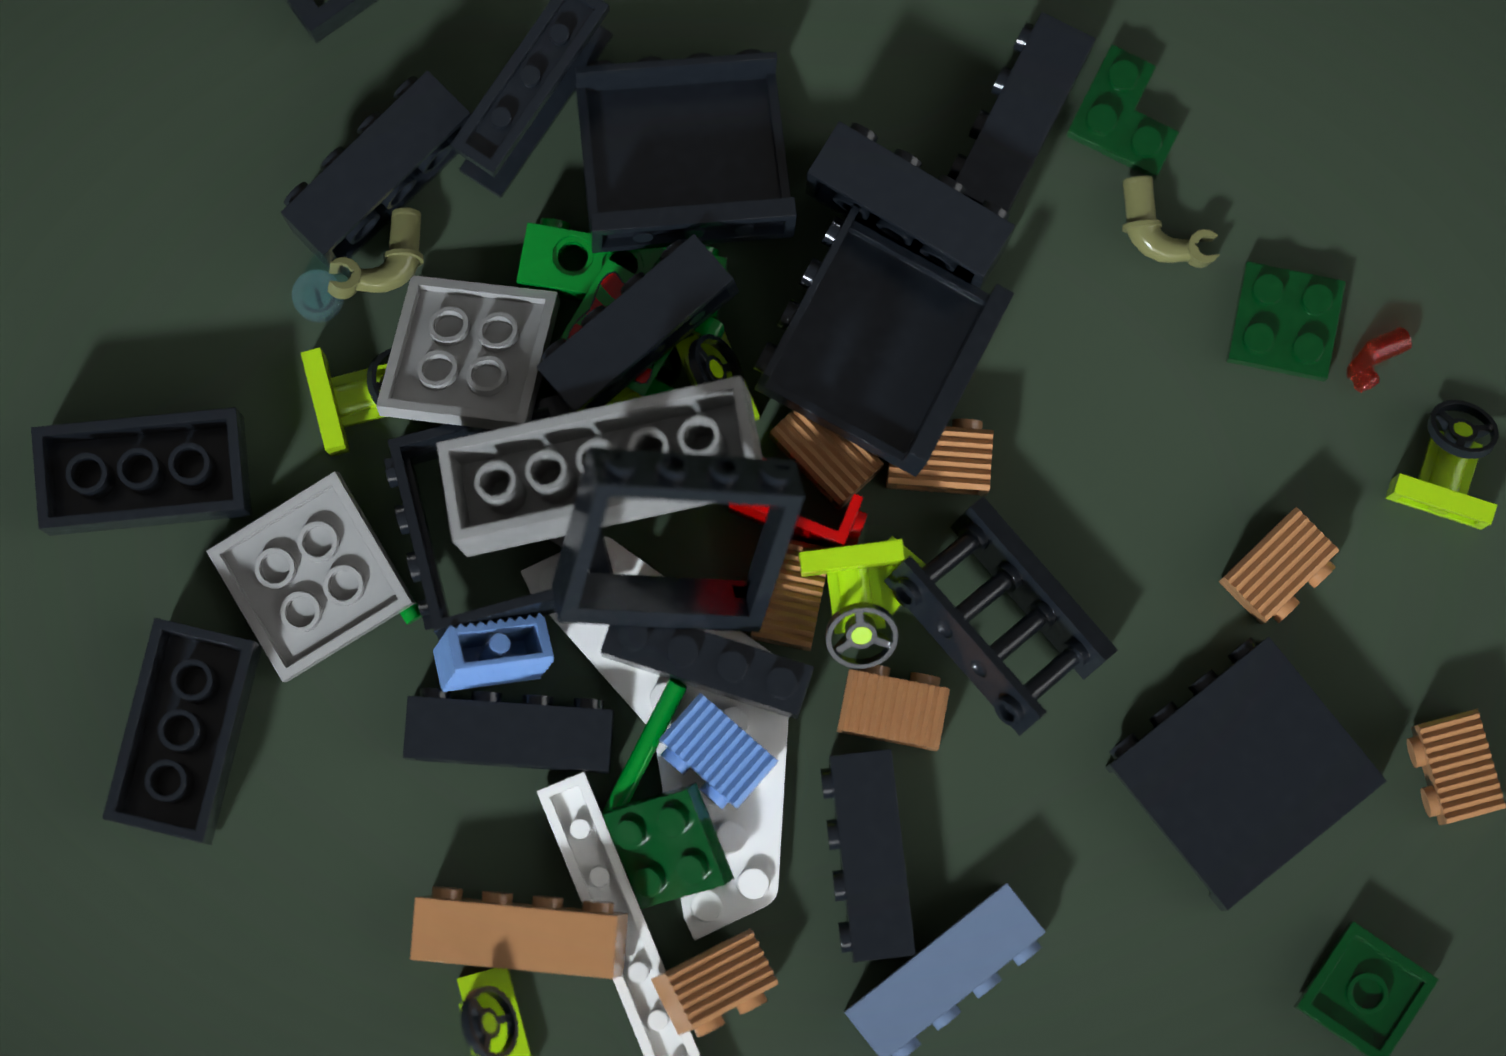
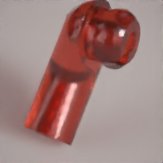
(1374, 352)

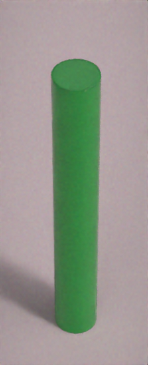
(646, 744)

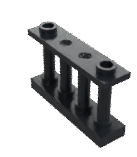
(530, 92)
(1034, 590)

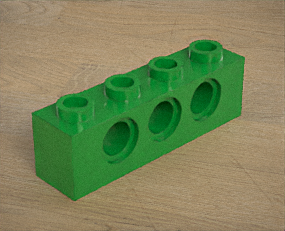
(552, 238)

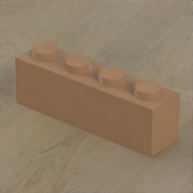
(519, 935)

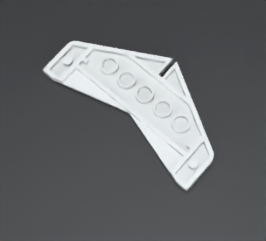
(746, 834)

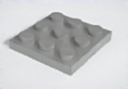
(468, 353)
(310, 576)

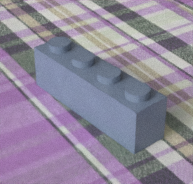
(945, 972)

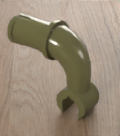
(1147, 233)
(399, 261)

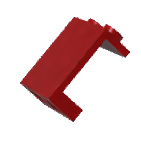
(810, 531)

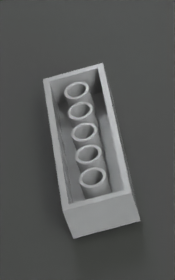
(525, 478)

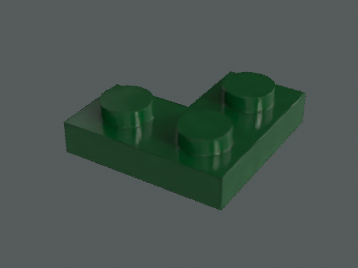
(1109, 117)

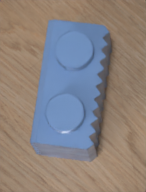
(493, 653)
(716, 752)

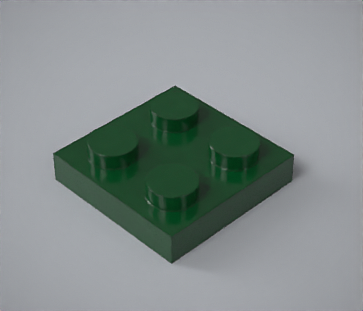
(1285, 321)
(668, 846)
(1366, 992)

